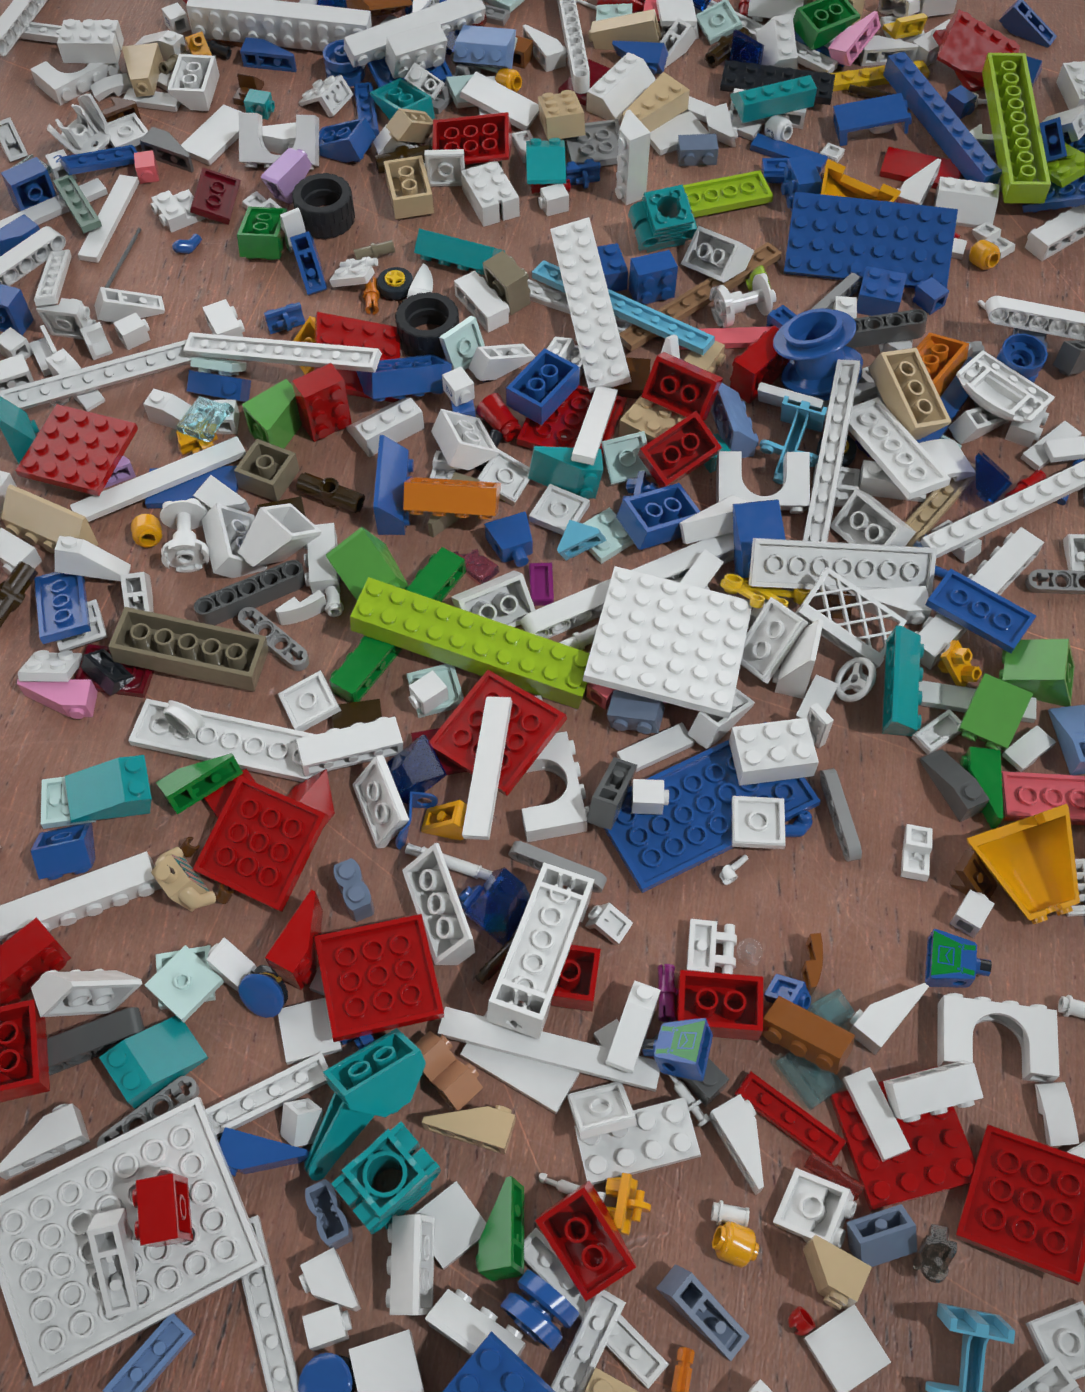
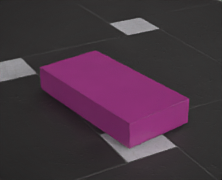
(541, 583)

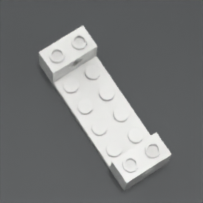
(539, 951)

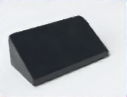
(105, 672)

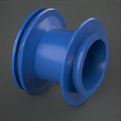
(814, 345)

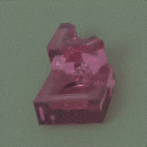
(479, 566)

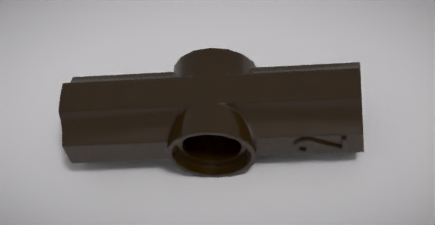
(722, 50)
(400, 152)
(330, 492)
(13, 589)

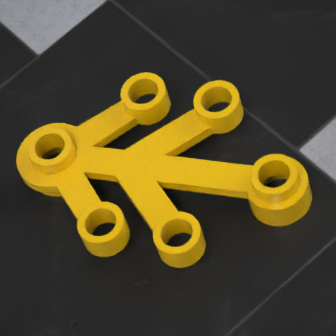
(735, 584)

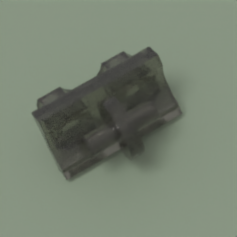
(935, 1254)

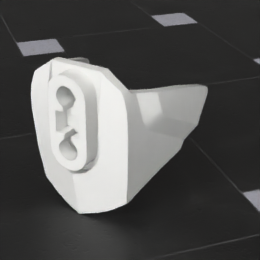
(86, 130)

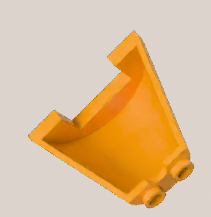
(839, 184)
(1033, 862)

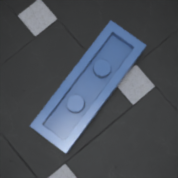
(152, 1357)

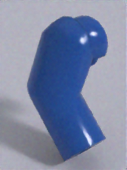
(187, 246)
(800, 825)

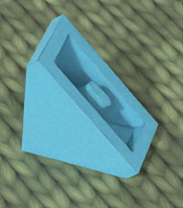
(579, 539)

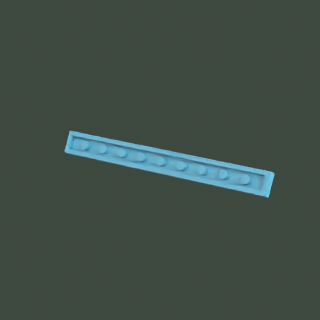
(637, 313)

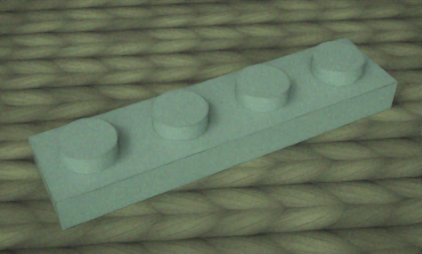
(77, 203)

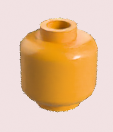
(509, 78)
(984, 254)
(146, 530)
(735, 1244)

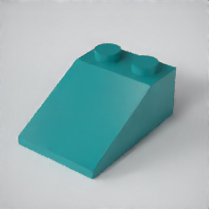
(404, 96)
(545, 161)
(17, 428)
(555, 467)
(109, 790)
(153, 1060)

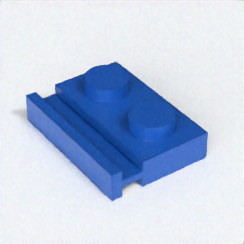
(774, 169)

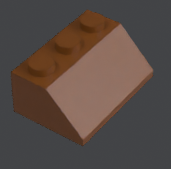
(379, 7)

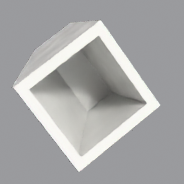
(276, 535)

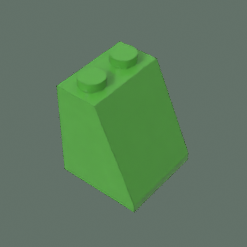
(273, 414)
(363, 557)
(1041, 668)
(994, 712)

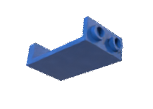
(870, 114)

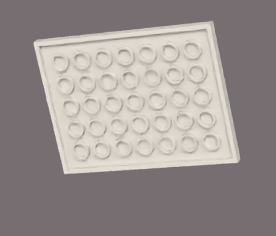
(48, 1255)

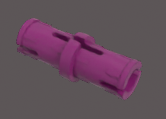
(668, 992)

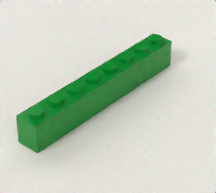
(374, 656)

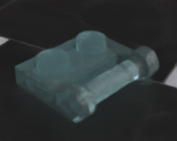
(200, 415)

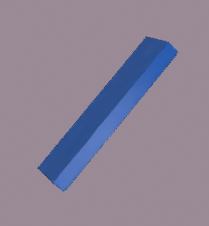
(366, 104)
(779, 149)
(98, 159)

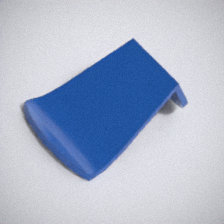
(412, 802)

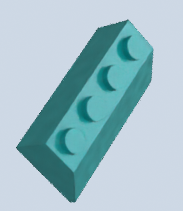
(775, 99)
(453, 250)
(902, 682)

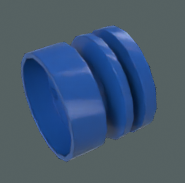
(1024, 355)

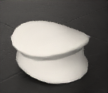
(183, 718)

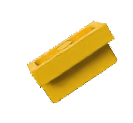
(906, 26)

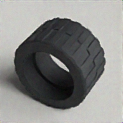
(324, 190)
(421, 310)

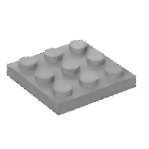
(598, 143)

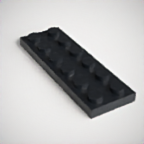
(752, 75)

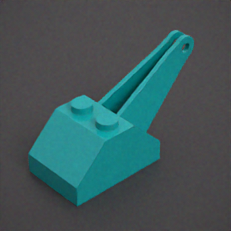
(364, 1085)

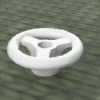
(857, 680)

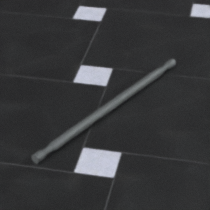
(122, 258)

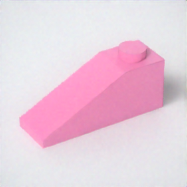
(854, 39)
(69, 698)

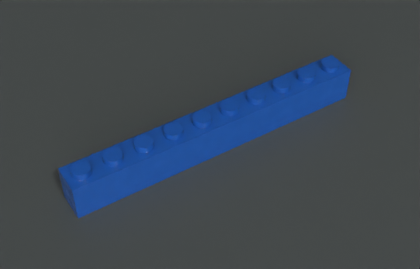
(940, 120)

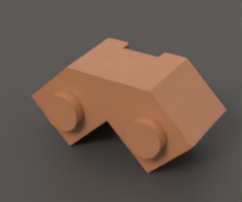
(452, 1078)

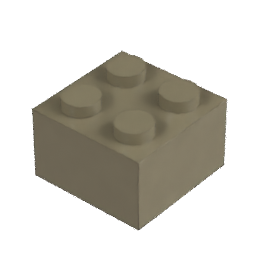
(508, 281)
(267, 470)

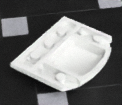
(1002, 389)

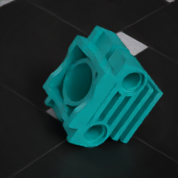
(663, 219)
(394, 1150)

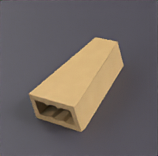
(632, 27)
(143, 67)

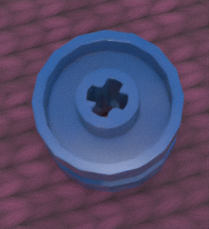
(338, 64)
(543, 1306)

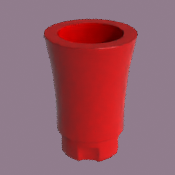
(498, 416)

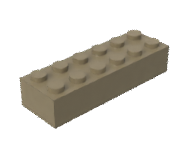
(189, 649)

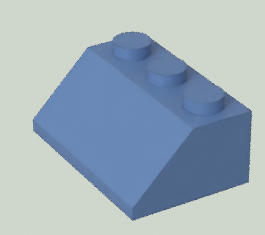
(485, 47)
(733, 422)

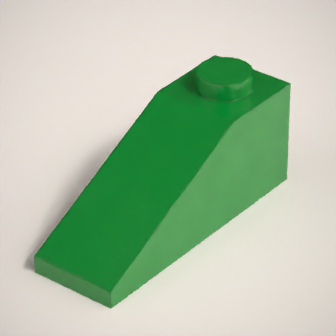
(986, 767)
(196, 781)
(503, 1237)

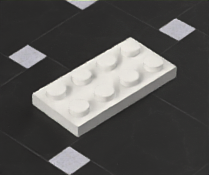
(660, 1139)

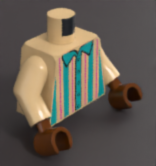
(182, 882)

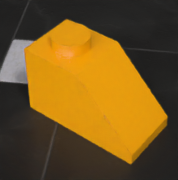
(445, 820)

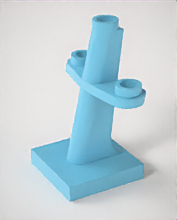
(800, 418)
(976, 1330)

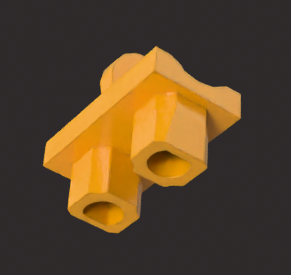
(197, 44)
(188, 443)
(957, 663)
(629, 1202)

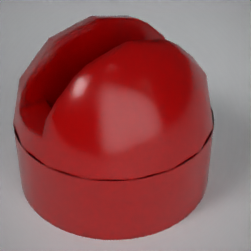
(801, 1320)

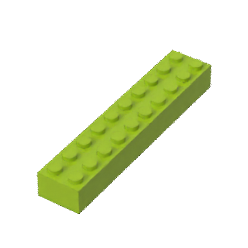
(1015, 128)
(470, 642)

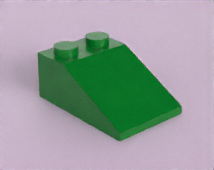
(823, 21)
(261, 233)

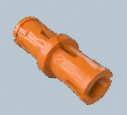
(371, 296)

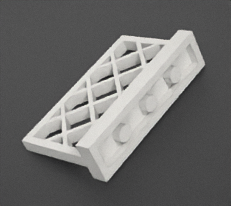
(834, 632)

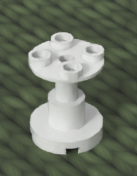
(729, 304)
(184, 549)

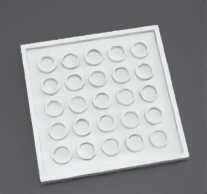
(669, 642)

